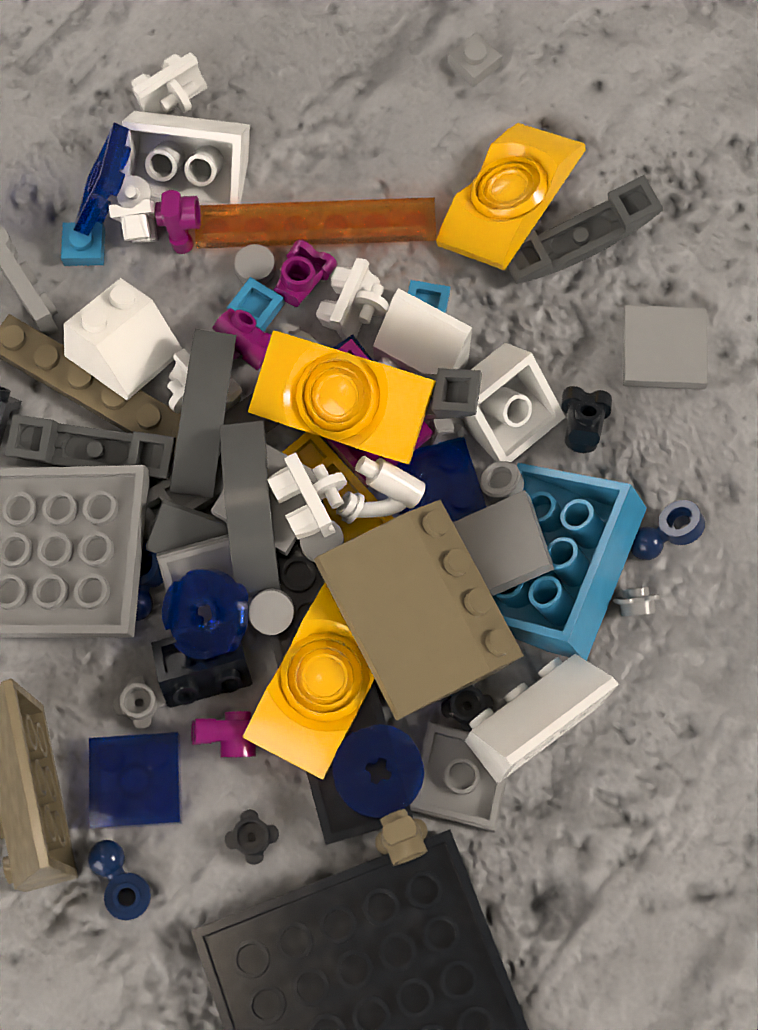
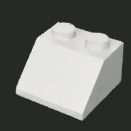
(421, 337)
(120, 339)
(512, 404)

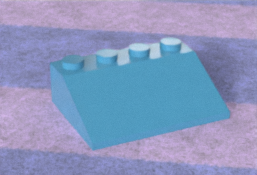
(589, 536)

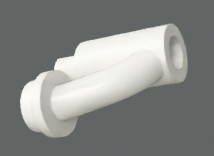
(399, 486)

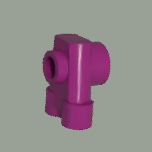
(178, 215)
(303, 272)
(250, 340)
(227, 732)

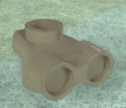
(401, 837)

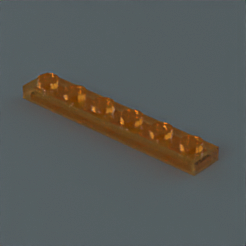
(317, 222)

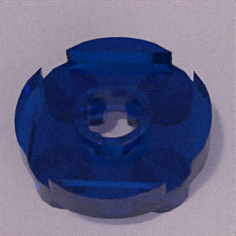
(228, 608)
(367, 747)

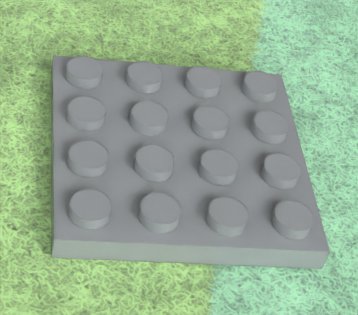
(71, 550)

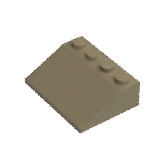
(418, 609)
(31, 796)

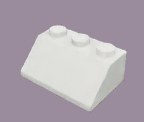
(188, 156)
(538, 714)

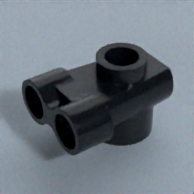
(585, 417)

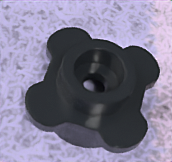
(454, 706)
(248, 824)

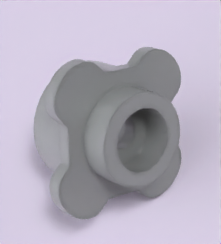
(637, 601)
(127, 706)

